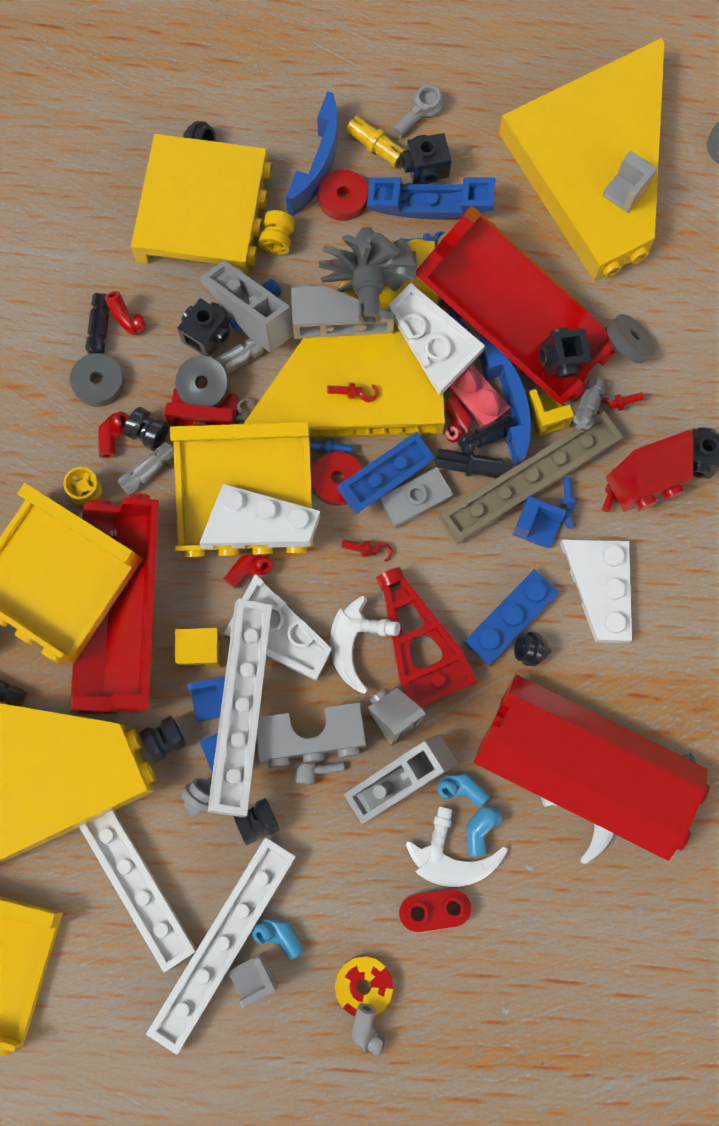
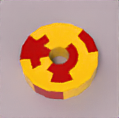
(359, 969)

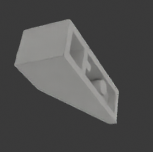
(252, 306)
(330, 313)
(395, 714)
(401, 778)

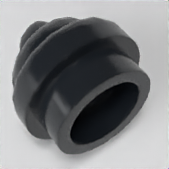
(201, 131)
(531, 649)

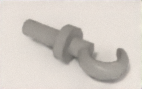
(240, 419)

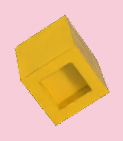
(548, 414)
(198, 647)

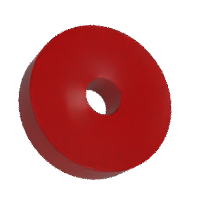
(343, 207)
(328, 466)

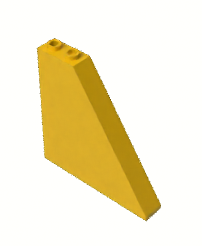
(574, 148)
(405, 393)
(63, 774)

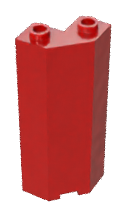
(116, 661)
(594, 768)

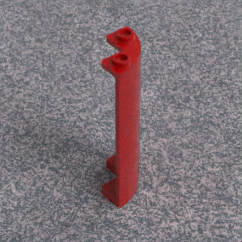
(510, 300)

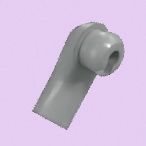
(363, 1032)

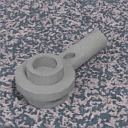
(426, 102)

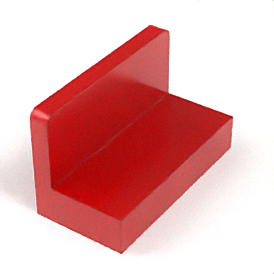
(183, 414)

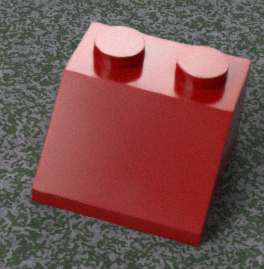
(653, 472)

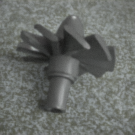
(370, 268)

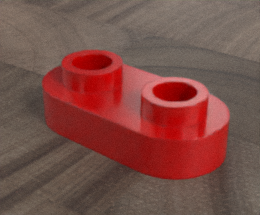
(435, 910)

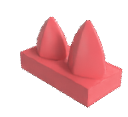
(478, 397)

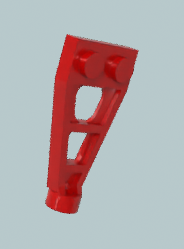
(440, 678)

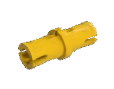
(375, 141)

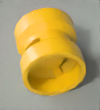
(277, 227)
(79, 481)

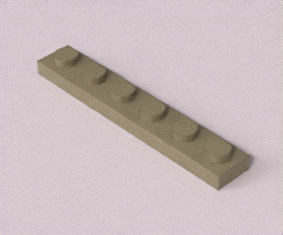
(529, 478)

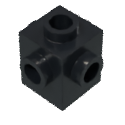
(427, 158)
(204, 327)
(564, 352)
(705, 452)

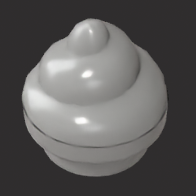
(196, 796)

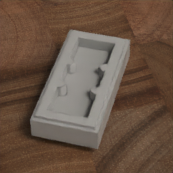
(416, 497)

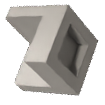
(630, 182)
(252, 980)

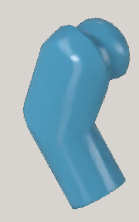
(462, 785)
(479, 826)
(278, 933)

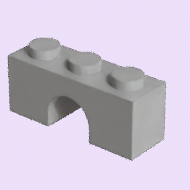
(341, 734)

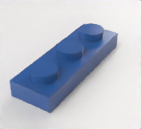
(385, 473)
(511, 617)

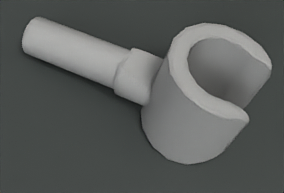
(306, 772)

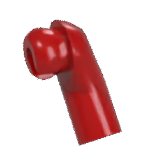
(121, 314)
(460, 420)
(109, 432)
(248, 566)

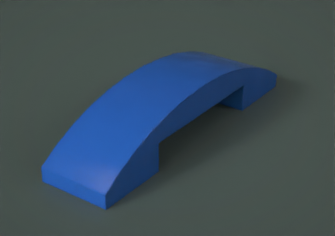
(304, 185)
(430, 200)
(496, 365)

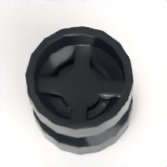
(146, 428)
(155, 742)
(257, 822)

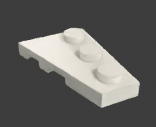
(434, 337)
(256, 519)
(604, 586)
(289, 638)

